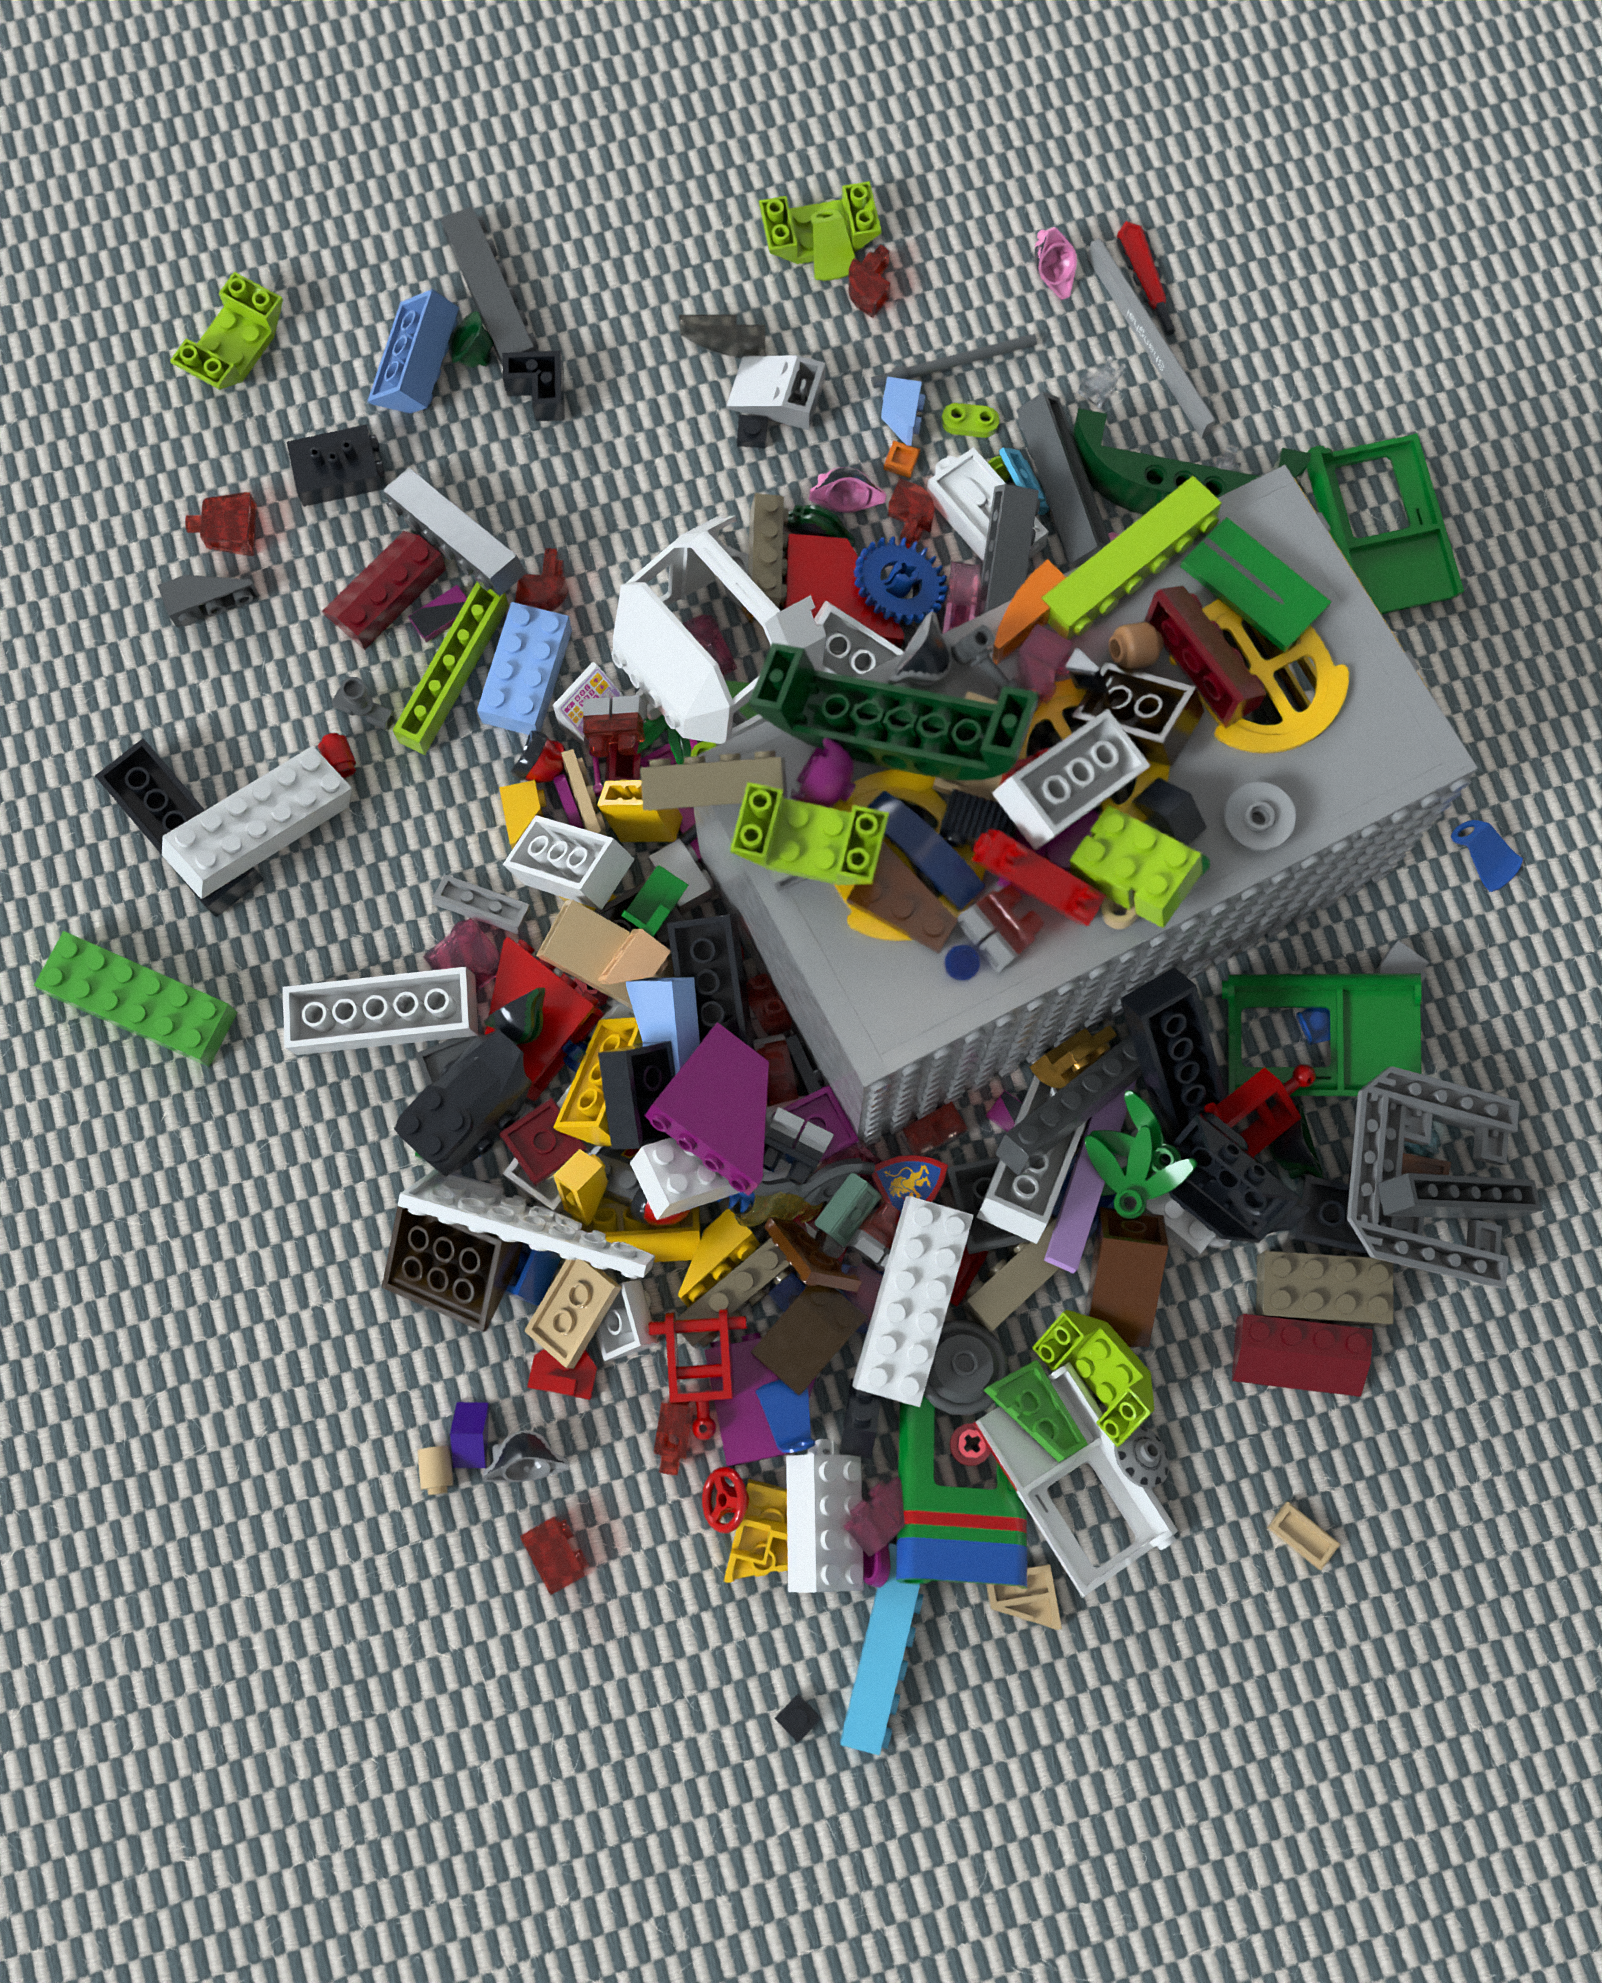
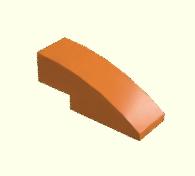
(1026, 610)

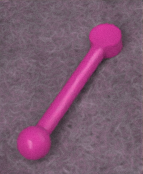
(598, 787)

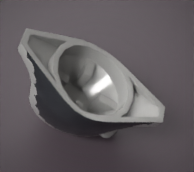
(926, 656)
(524, 1458)

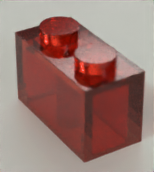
(555, 1554)

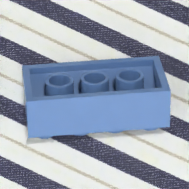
(414, 353)

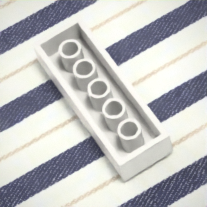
(256, 822)
(380, 1011)
(680, 1180)
(1026, 1201)
(912, 1301)

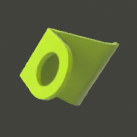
(830, 246)

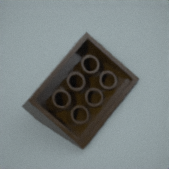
(449, 1267)

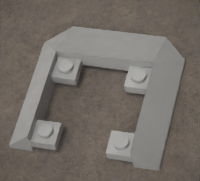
(1399, 1109)

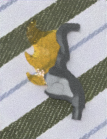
(787, 1200)

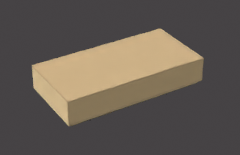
(1303, 1535)

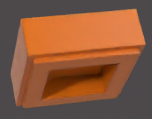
(902, 459)

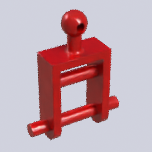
(1253, 1096)
(676, 1373)

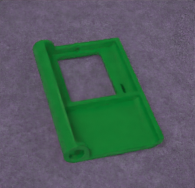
(1397, 566)

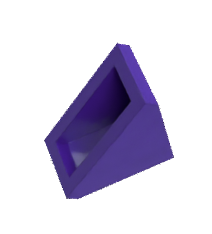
(470, 1435)

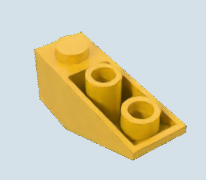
(717, 1254)

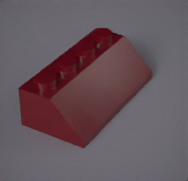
(385, 588)
(1205, 655)
(1301, 1355)

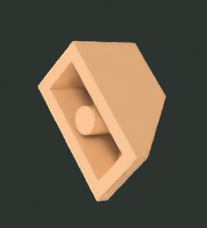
(636, 959)

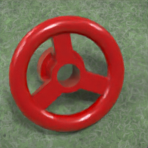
(729, 1499)

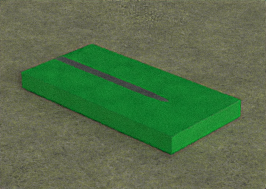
(1255, 584)

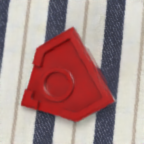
(551, 1376)

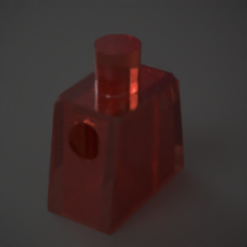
(226, 523)
(676, 1420)

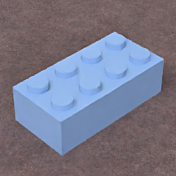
(524, 669)

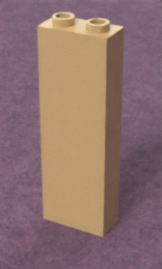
(584, 946)

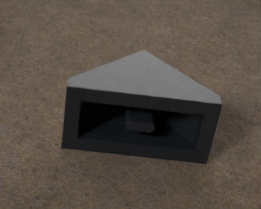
(1171, 811)

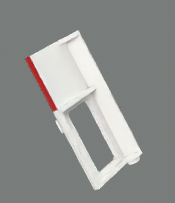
(1034, 1470)

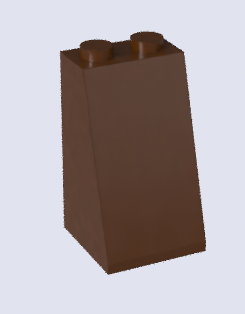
(1127, 1273)

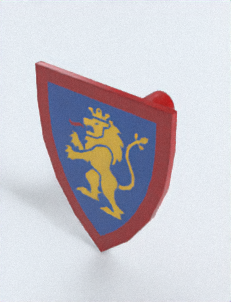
(909, 1176)

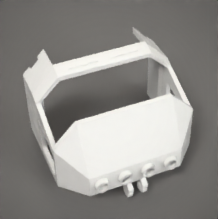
(666, 659)

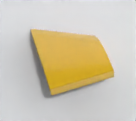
(762, 1537)

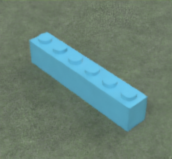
(881, 1663)

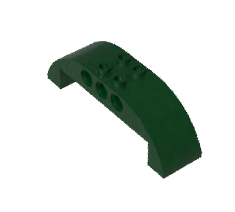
(1144, 480)
(891, 722)

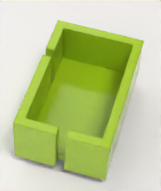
(1136, 857)

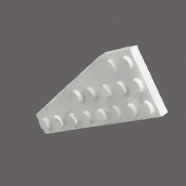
(486, 1210)

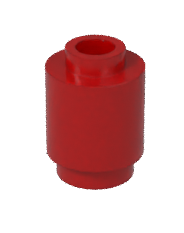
(338, 754)

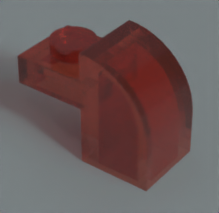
(865, 285)
(913, 507)
(544, 590)

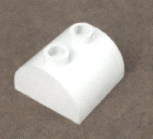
(626, 1323)

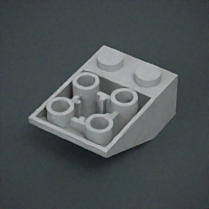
(778, 388)

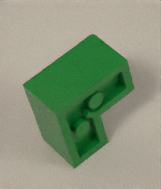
(655, 900)

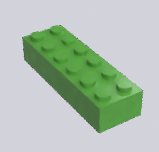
(136, 998)

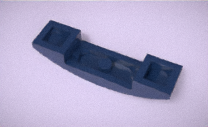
(929, 852)

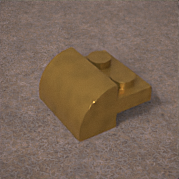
(1072, 1057)

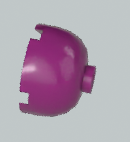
(826, 776)

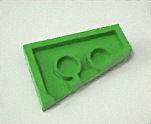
(1038, 1409)

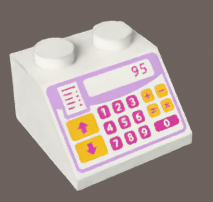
(569, 707)

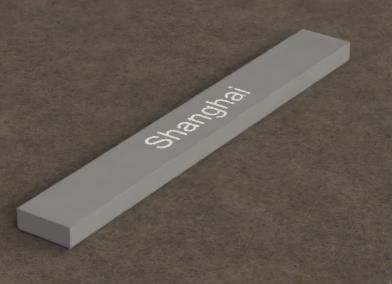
(1150, 338)

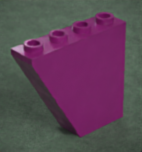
(719, 1108)
(742, 1419)

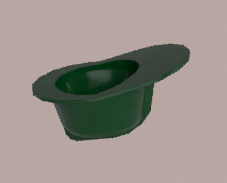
(471, 342)

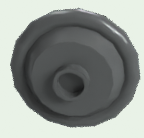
(963, 1366)

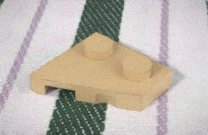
(1032, 1604)

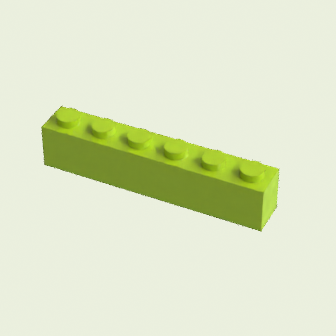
(1131, 558)
(450, 669)

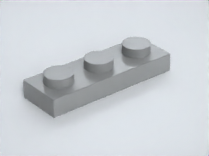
(481, 904)

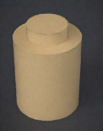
(435, 1469)

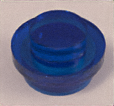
(962, 962)

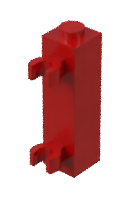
(1037, 877)

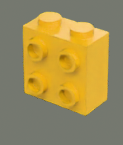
(623, 809)

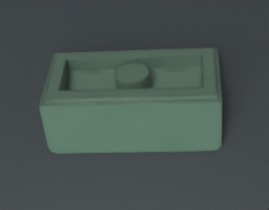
(848, 1209)

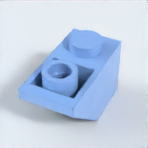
(900, 407)

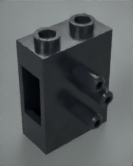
(336, 465)

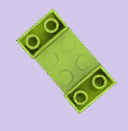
(791, 231)
(235, 336)
(808, 837)
(1106, 1368)

